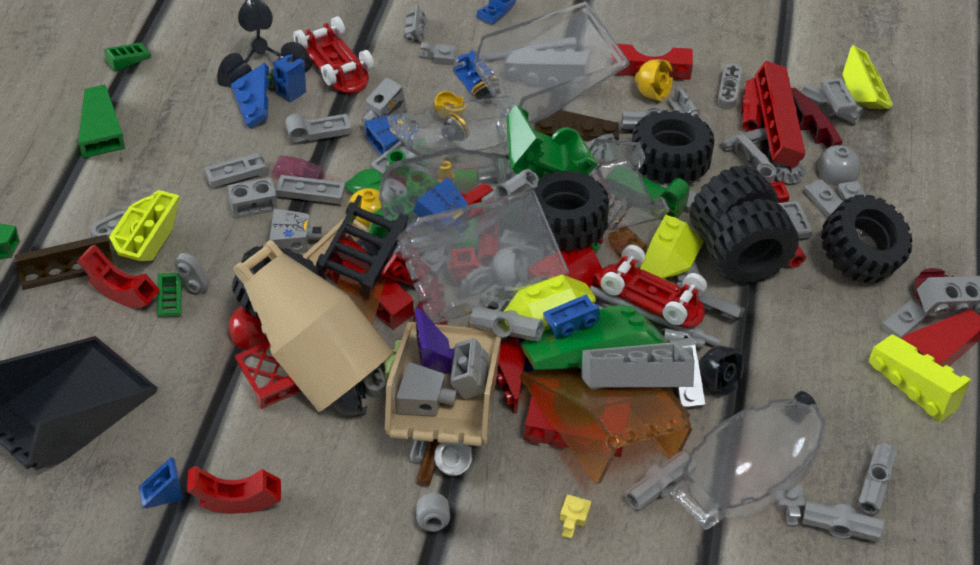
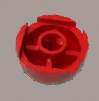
(246, 329)

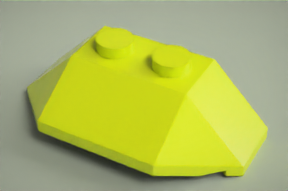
(864, 81)
(145, 226)
(672, 248)
(547, 295)

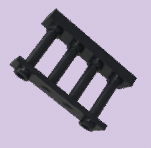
(376, 262)

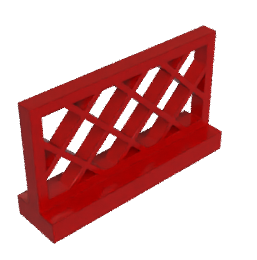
(274, 391)

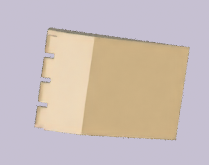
(467, 419)

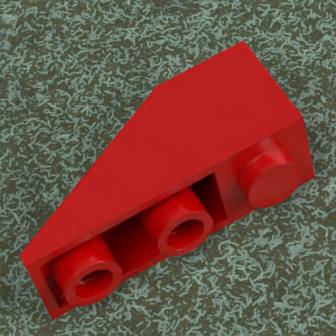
(397, 269)
(510, 367)

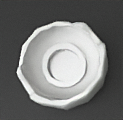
(453, 458)

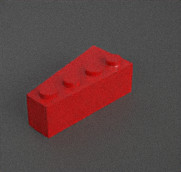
(394, 305)

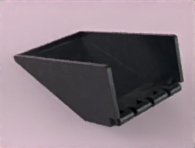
(64, 399)

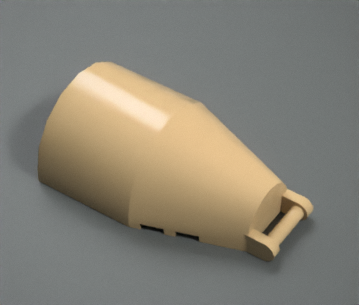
(311, 326)

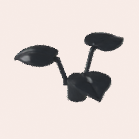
(251, 17)

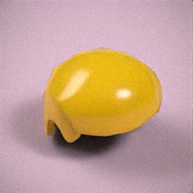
(445, 98)

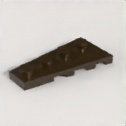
(587, 126)

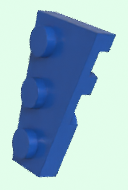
(251, 95)

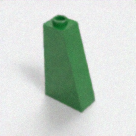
(99, 124)

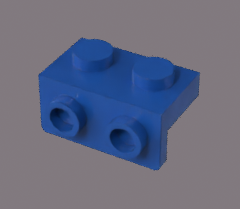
(572, 316)

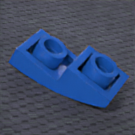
(495, 10)

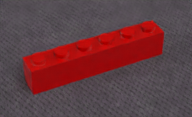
(780, 114)

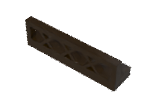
(57, 257)

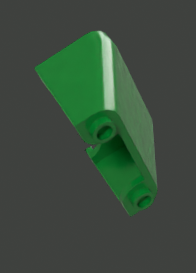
(544, 153)

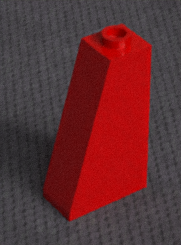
(947, 338)

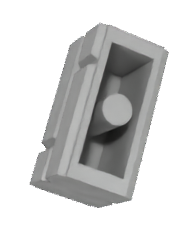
(469, 368)

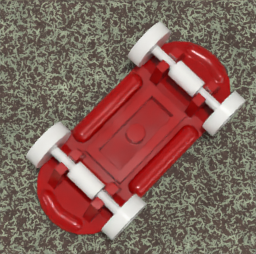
(334, 58)
(652, 292)

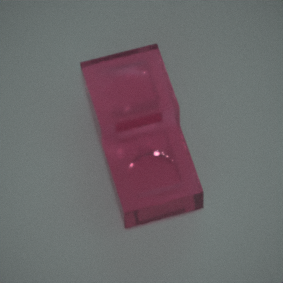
(296, 167)

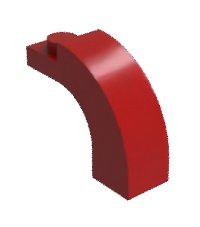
(115, 284)
(234, 496)

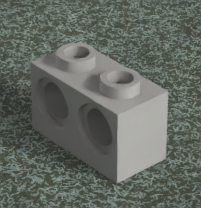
(252, 198)

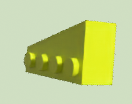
(919, 377)

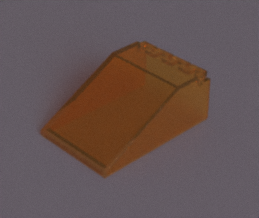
(607, 418)

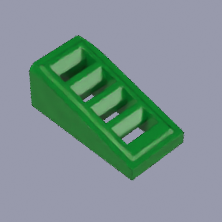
(125, 55)
(168, 279)

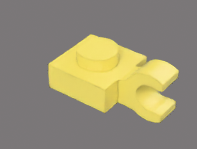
(574, 513)

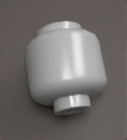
(432, 512)

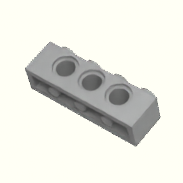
(950, 294)

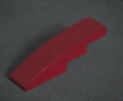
(815, 121)

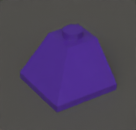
(432, 345)

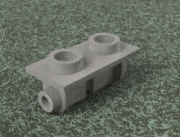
(415, 25)
(683, 104)

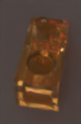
(622, 238)

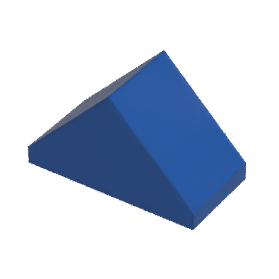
(161, 486)

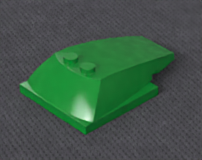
(617, 328)

